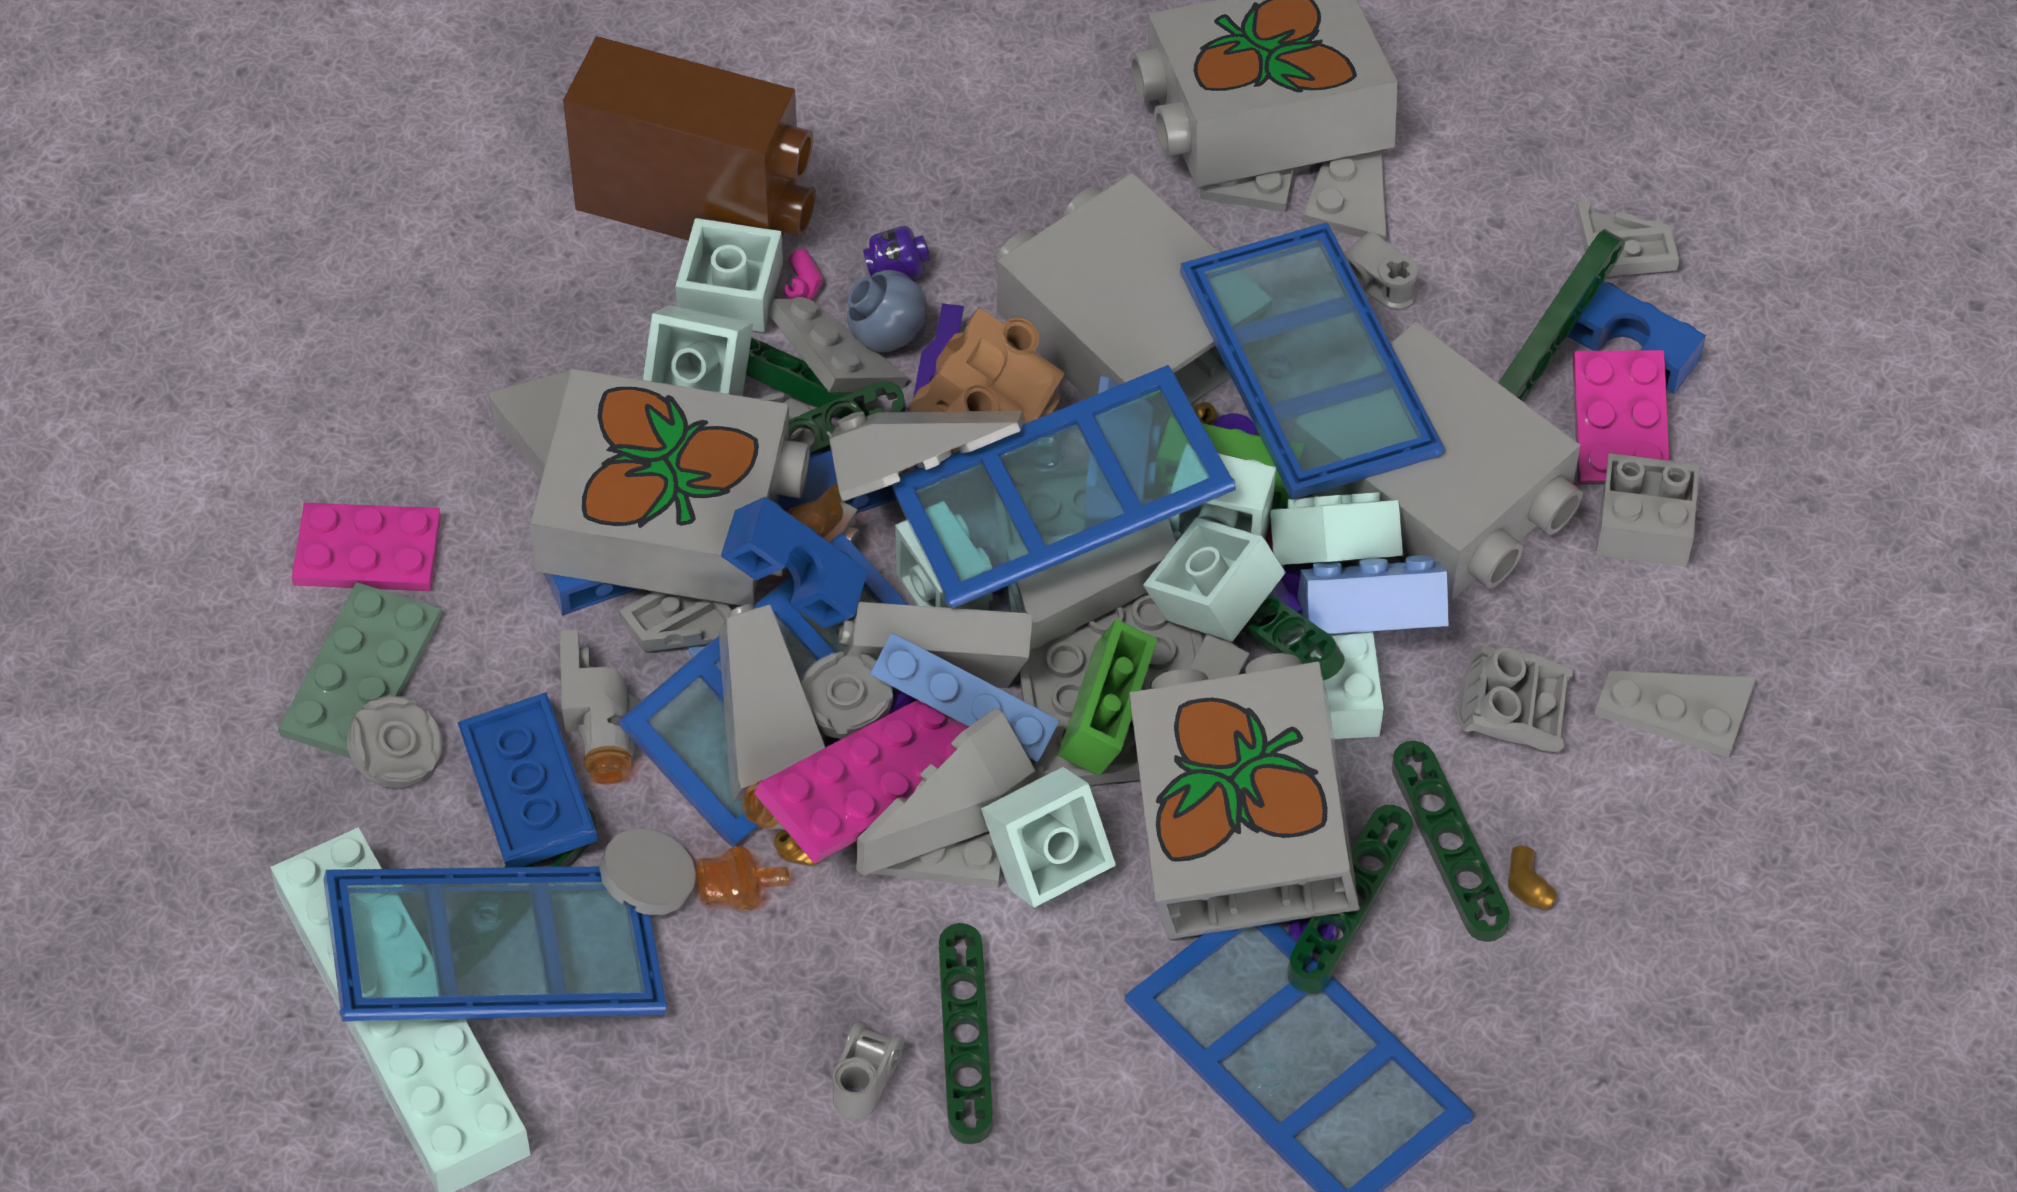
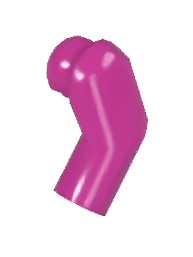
(808, 279)

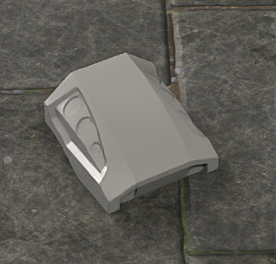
(1514, 697)

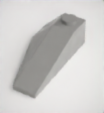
(882, 446)
(950, 798)

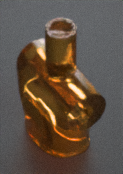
(822, 513)
(735, 880)

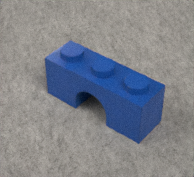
(1619, 314)
(769, 539)

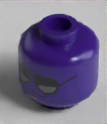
(897, 251)

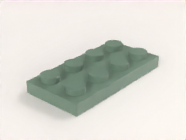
(362, 659)

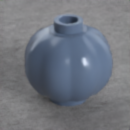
(886, 311)

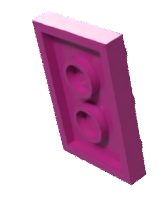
(1618, 408)
(367, 546)

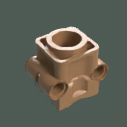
(991, 370)

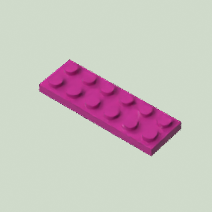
(849, 784)

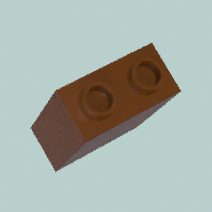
(684, 142)

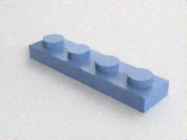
(960, 693)

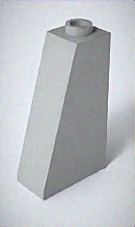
(529, 416)
(1092, 582)
(978, 641)
(763, 700)

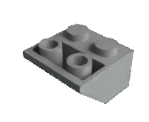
(1648, 510)

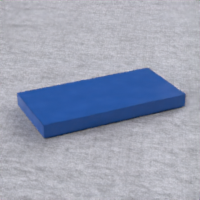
(527, 781)

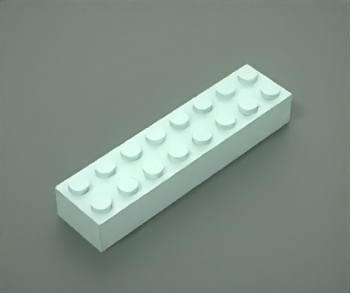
(425, 1067)

